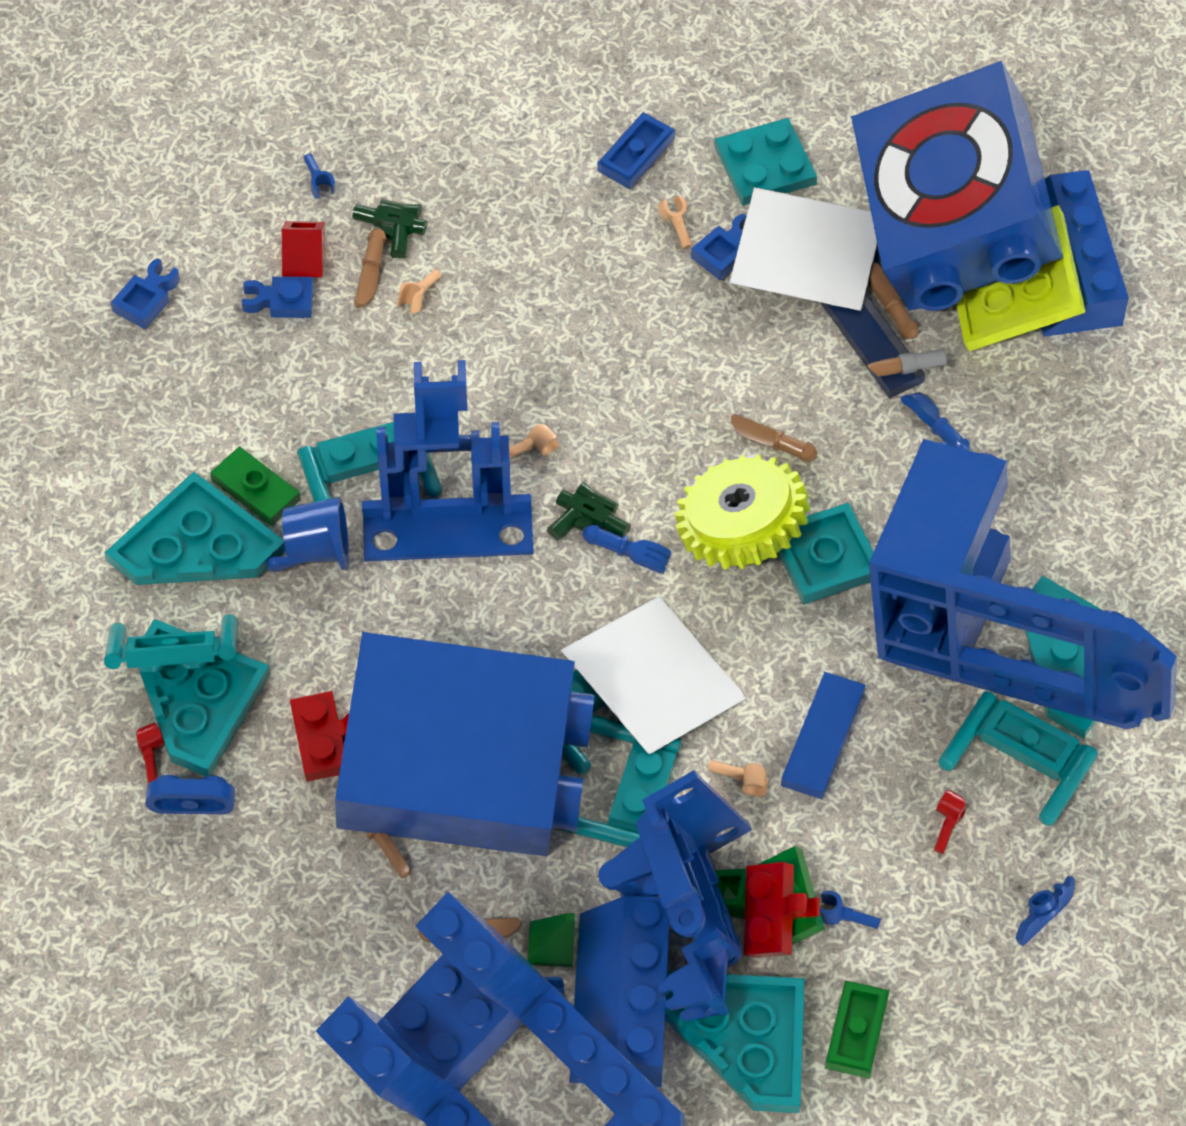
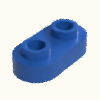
(190, 796)

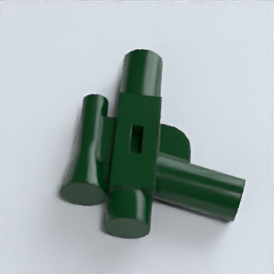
(395, 220)
(586, 509)

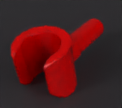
(149, 739)
(953, 808)

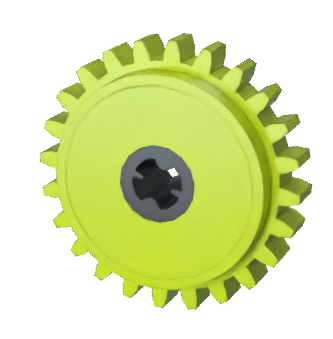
(742, 512)

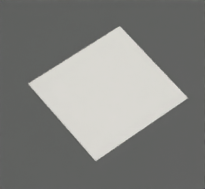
(805, 249)
(654, 674)

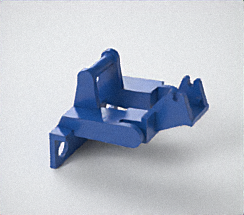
(443, 525)
(676, 865)

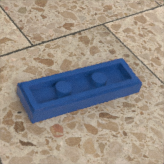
(823, 735)

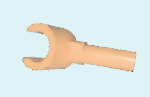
(676, 218)
(413, 293)
(540, 437)
(752, 775)

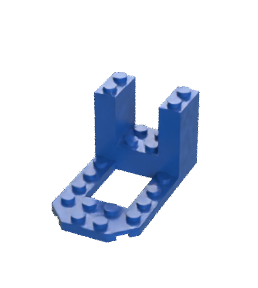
(942, 579)
(464, 1015)

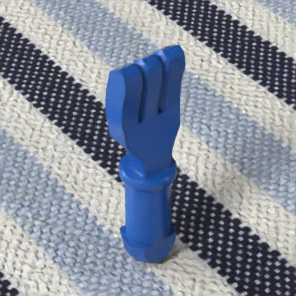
(929, 413)
(640, 552)

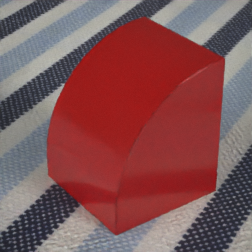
(303, 248)

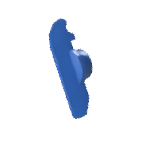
(1043, 908)

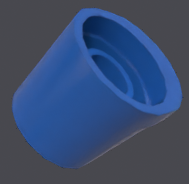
(314, 535)

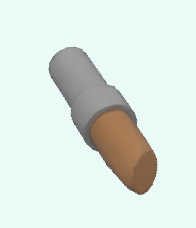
(908, 363)

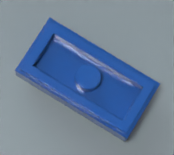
(636, 150)

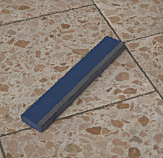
(874, 341)

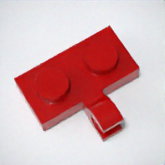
(319, 734)
(771, 909)

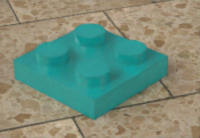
(765, 159)
(828, 554)

